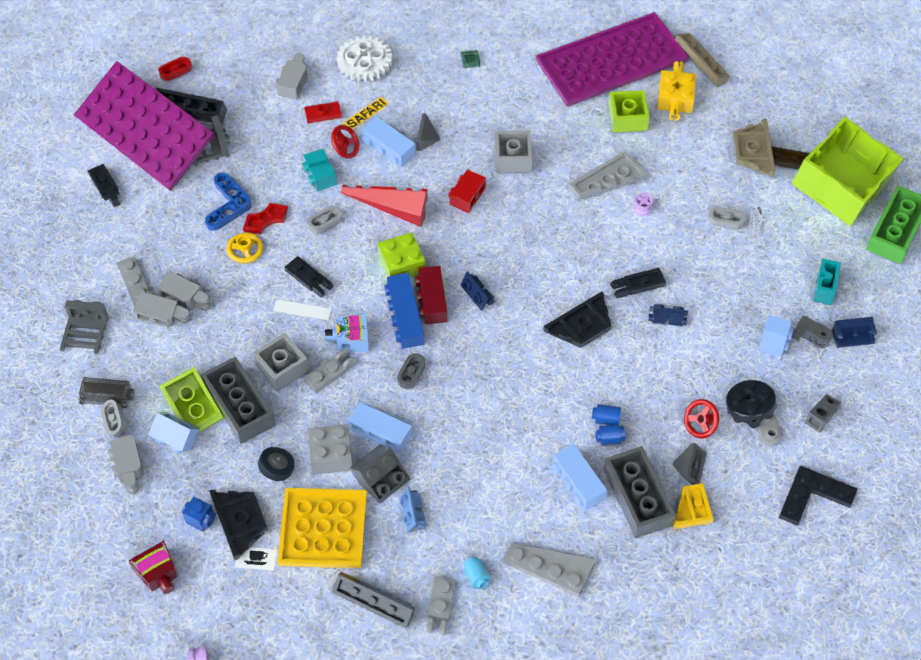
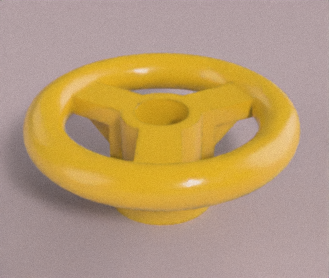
(243, 243)

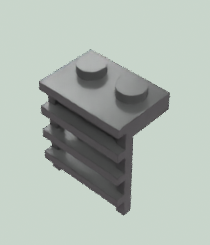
(218, 143)
(86, 316)

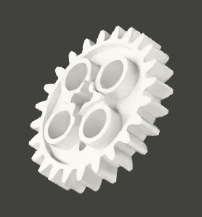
(364, 58)

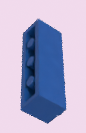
(405, 311)

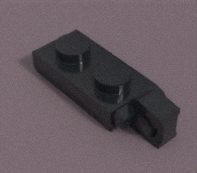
(105, 184)

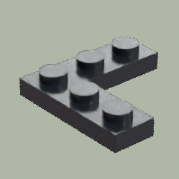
(810, 482)

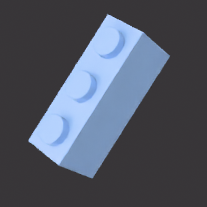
(388, 141)
(380, 427)
(579, 477)

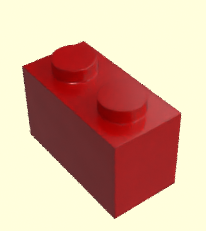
(467, 190)

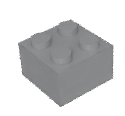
(513, 151)
(281, 361)
(330, 449)

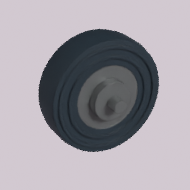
(276, 463)

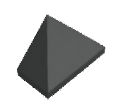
(427, 134)
(691, 463)

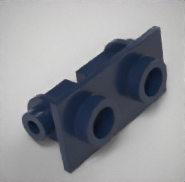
(473, 288)
(660, 314)

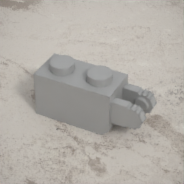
(292, 78)
(185, 292)
(159, 310)
(127, 462)

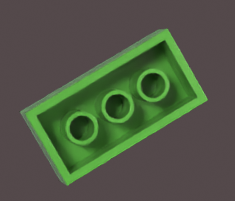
(897, 225)

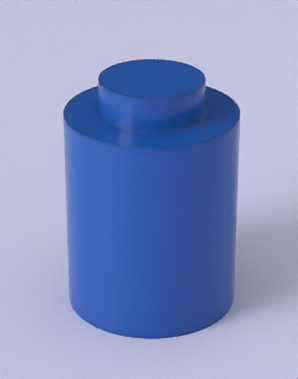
(606, 414)

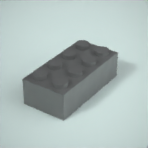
(238, 400)
(639, 492)

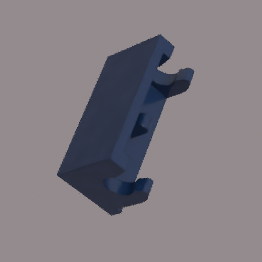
(854, 332)

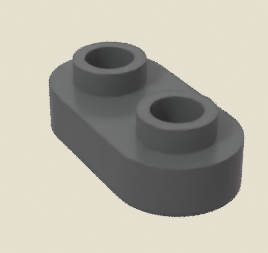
(410, 372)

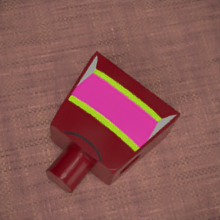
(155, 568)

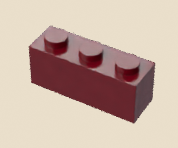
(431, 295)

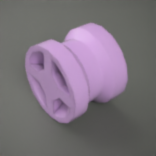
(641, 200)
(198, 654)

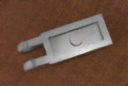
(329, 371)
(440, 603)

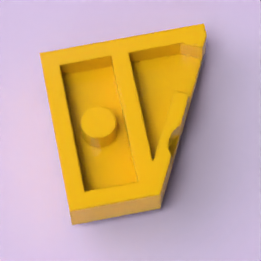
(693, 507)

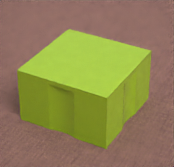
(847, 171)

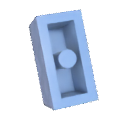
(776, 336)
(173, 431)

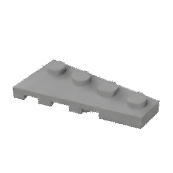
(608, 176)
(555, 568)

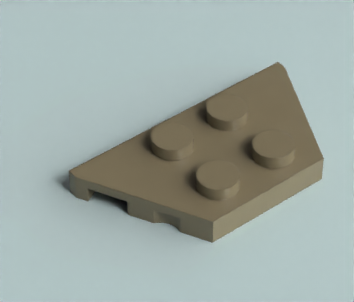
(754, 148)

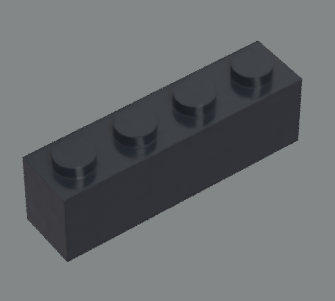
(196, 106)

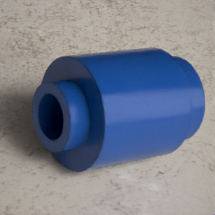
(610, 434)

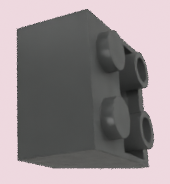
(380, 473)

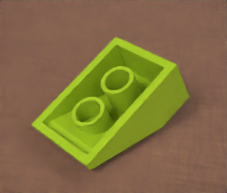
(191, 399)

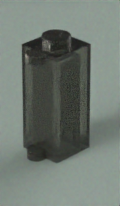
(100, 390)

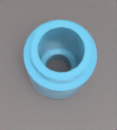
(476, 573)

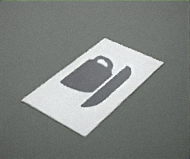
(257, 559)

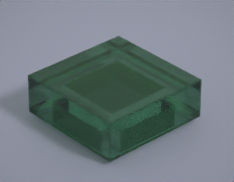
(470, 59)

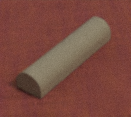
(703, 59)

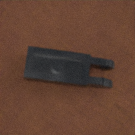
(308, 276)
(638, 282)

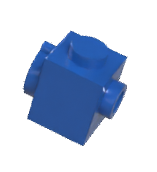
(198, 514)

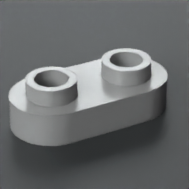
(727, 217)
(324, 219)
(113, 418)
(769, 426)

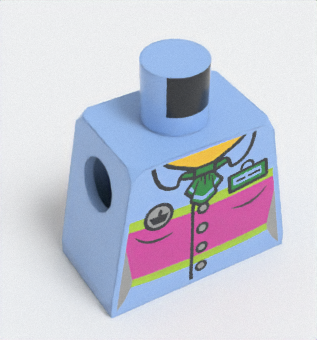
(350, 332)

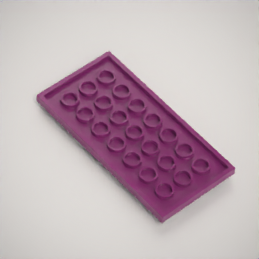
(611, 58)
(144, 125)

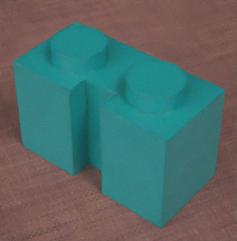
(319, 170)
(827, 281)

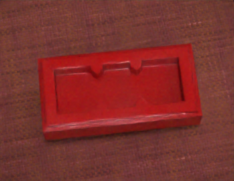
(323, 112)

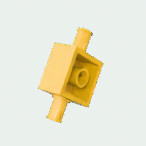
(676, 91)

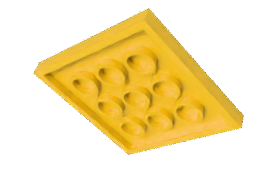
(322, 528)

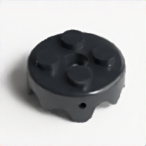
(752, 411)

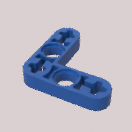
(233, 204)

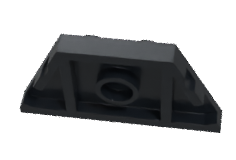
(582, 323)
(240, 519)

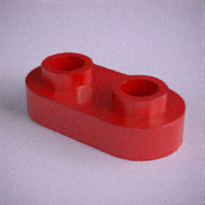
(175, 68)

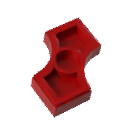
(259, 221)

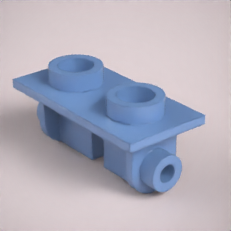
(410, 502)

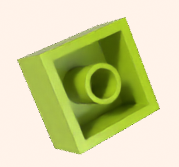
(628, 111)
(401, 255)

